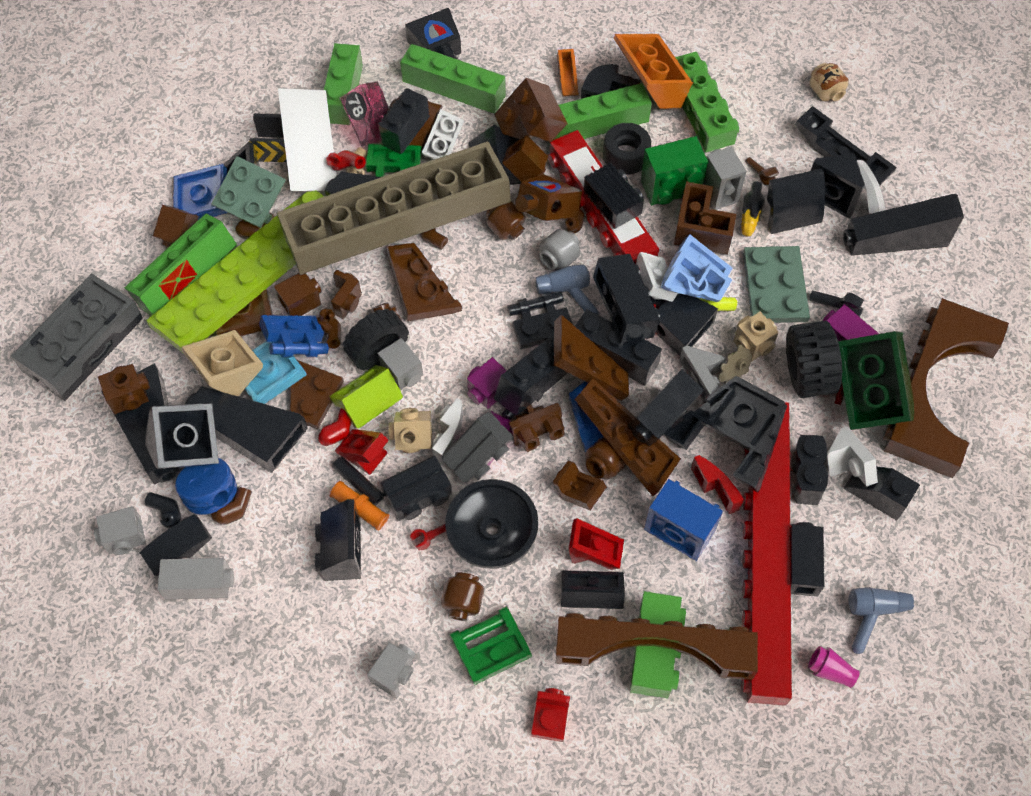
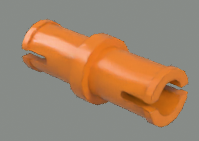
(366, 509)

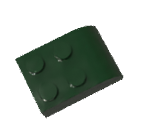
(876, 380)

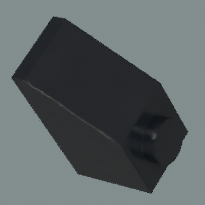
(889, 495)

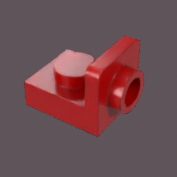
(550, 715)

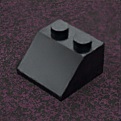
(339, 542)

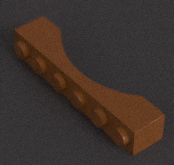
(725, 652)

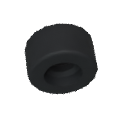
(626, 134)

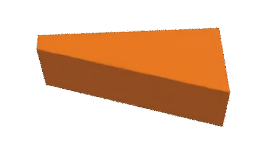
(567, 72)

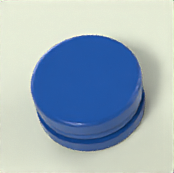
(206, 487)

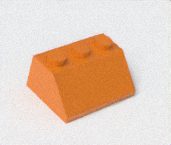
(656, 68)

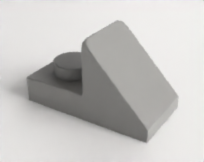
(701, 368)

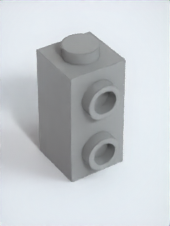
(195, 578)

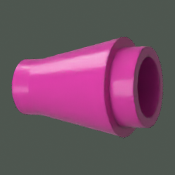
(830, 666)

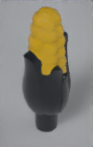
(752, 208)

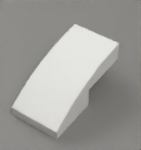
(874, 193)

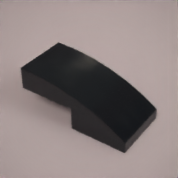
(177, 542)

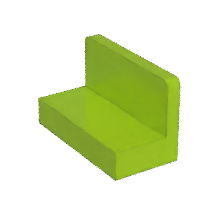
(368, 395)

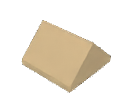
(224, 362)

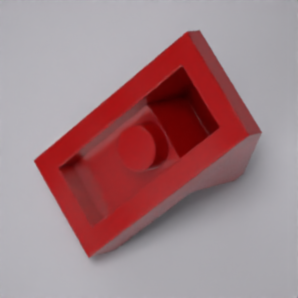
(363, 449)
(595, 545)

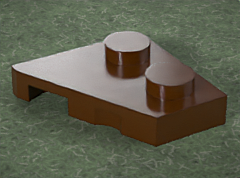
(312, 394)

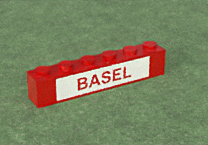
(576, 160)

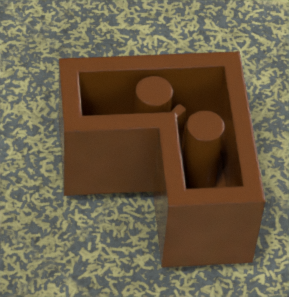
(531, 112)
(706, 225)

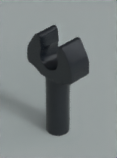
(850, 300)

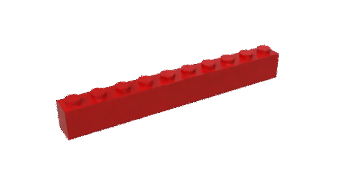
(770, 576)

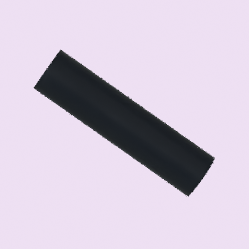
(357, 480)

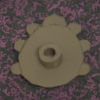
(736, 365)

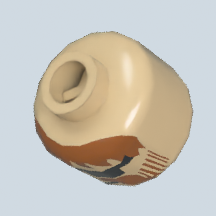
(829, 82)

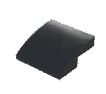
(796, 201)

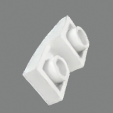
(443, 135)
(451, 424)

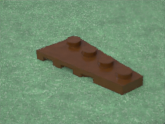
(649, 464)

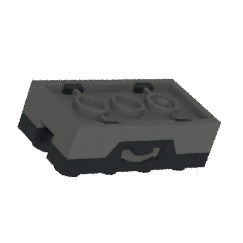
(77, 336)

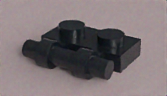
(538, 328)

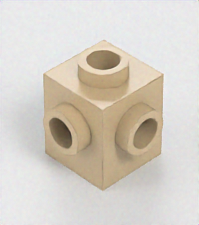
(756, 334)
(411, 430)

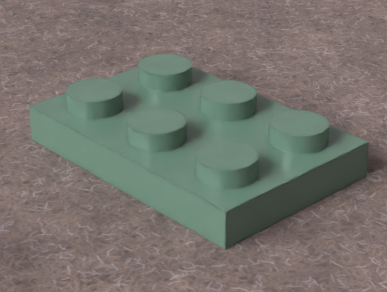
(776, 283)

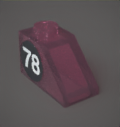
(365, 109)

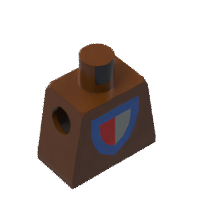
(539, 197)

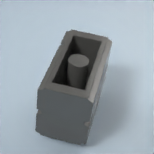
(477, 447)

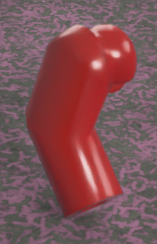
(344, 160)
(336, 431)

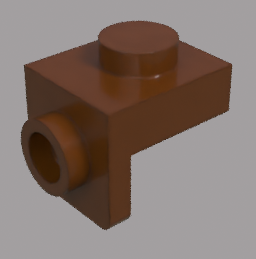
(348, 296)
(578, 487)

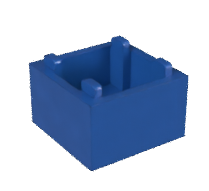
(682, 519)

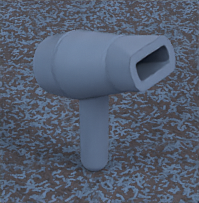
(570, 280)
(871, 604)

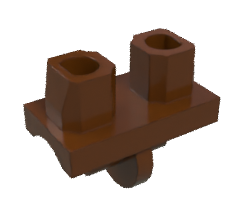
(536, 423)

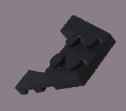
(743, 416)

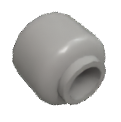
(559, 249)

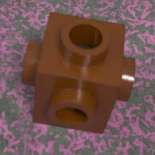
(124, 388)

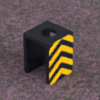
(269, 149)

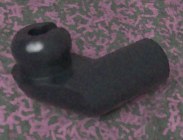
(167, 506)

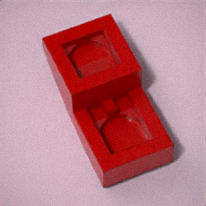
(712, 478)

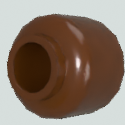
(505, 221)
(603, 460)
(462, 596)

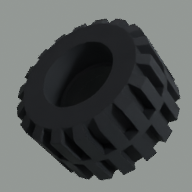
(814, 359)

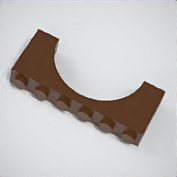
(950, 333)

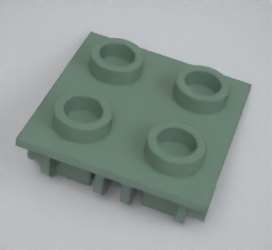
(249, 192)

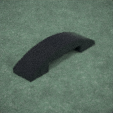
(818, 132)

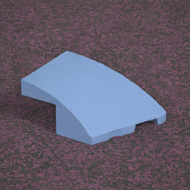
(697, 272)

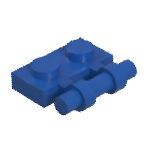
(290, 329)

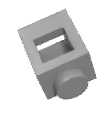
(392, 669)

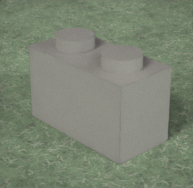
(726, 176)

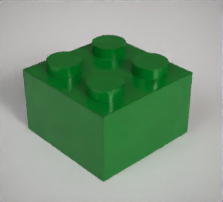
(669, 168)

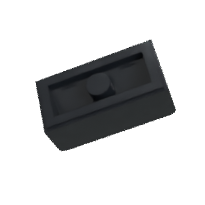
(592, 589)

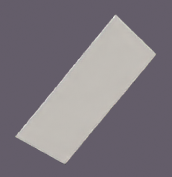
(306, 138)

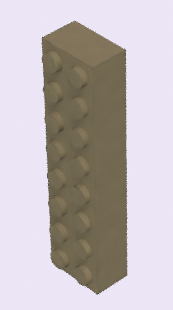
(394, 207)

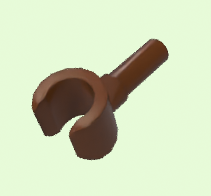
(764, 174)

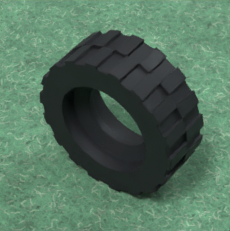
(372, 336)

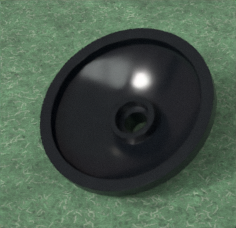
(491, 505)

